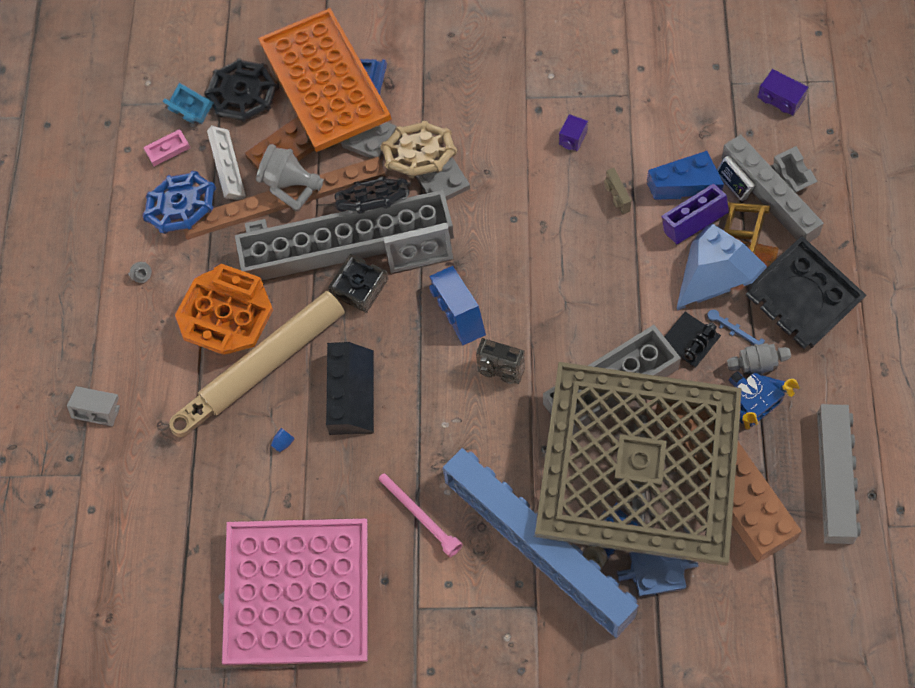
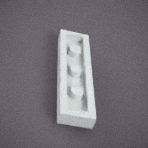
(226, 163)

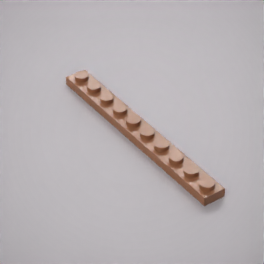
(267, 203)

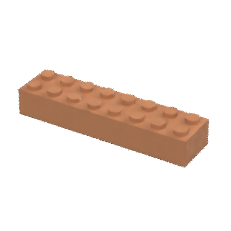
(757, 510)

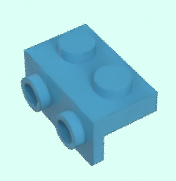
(190, 103)

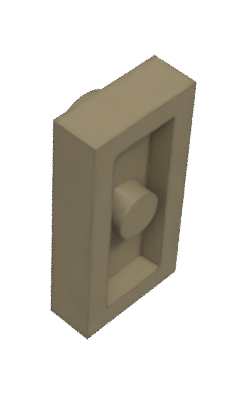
(620, 196)

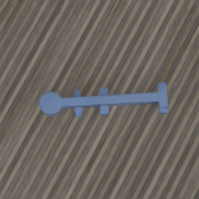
(713, 315)

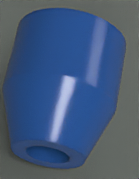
(282, 440)

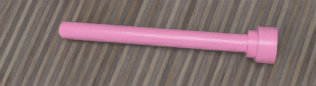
(450, 545)

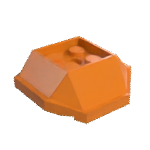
(219, 293)

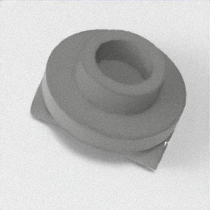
(140, 272)

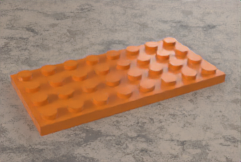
(324, 80)

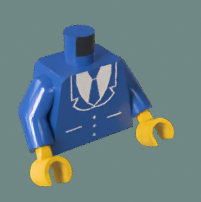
(760, 396)

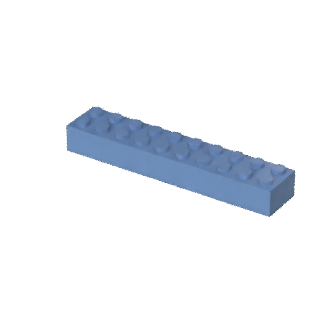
(555, 558)

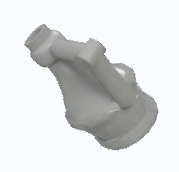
(280, 170)

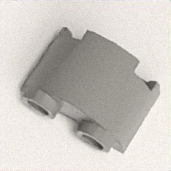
(792, 169)

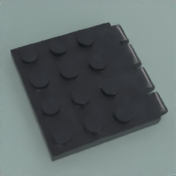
(805, 293)

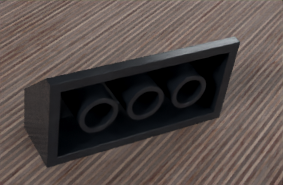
(349, 389)

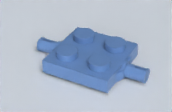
(656, 573)

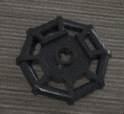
(245, 98)
(371, 194)

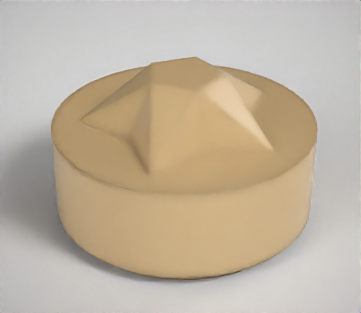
(596, 554)

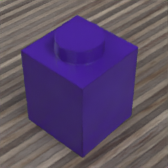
(573, 132)

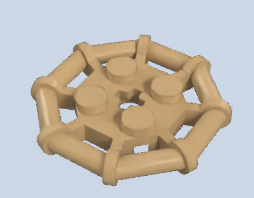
(423, 161)

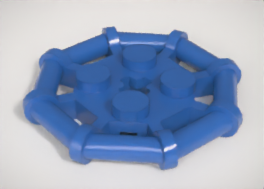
(167, 203)

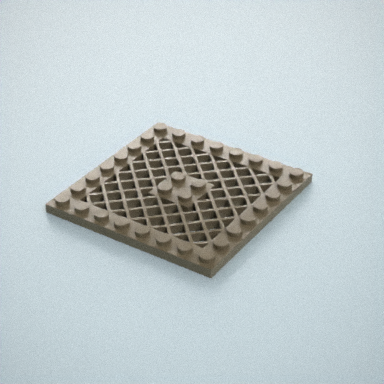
(641, 463)

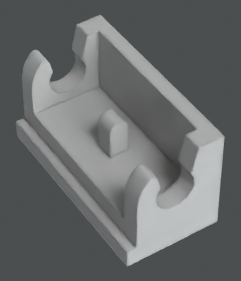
(93, 406)

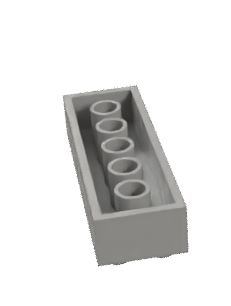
(642, 354)

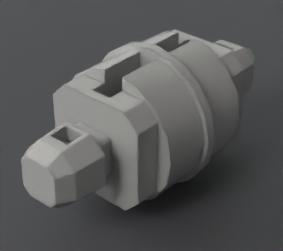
(758, 359)

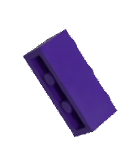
(695, 214)

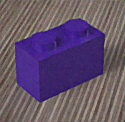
(782, 92)

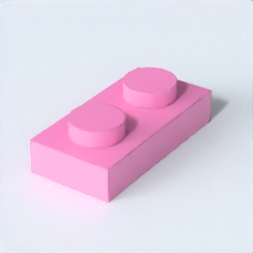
(166, 147)

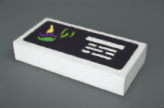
(735, 178)

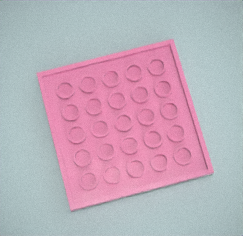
(296, 592)

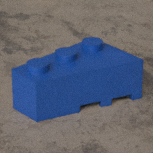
(683, 177)
(457, 304)

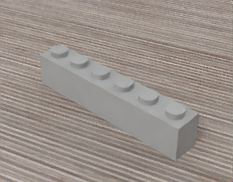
(774, 191)
(836, 474)

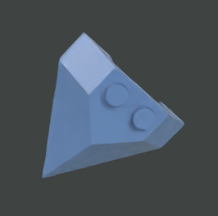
(716, 265)

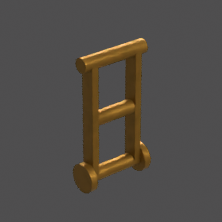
(741, 234)

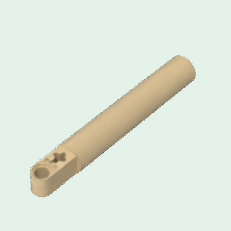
(259, 362)

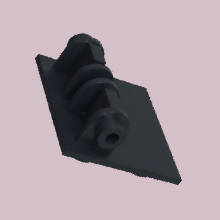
(692, 338)

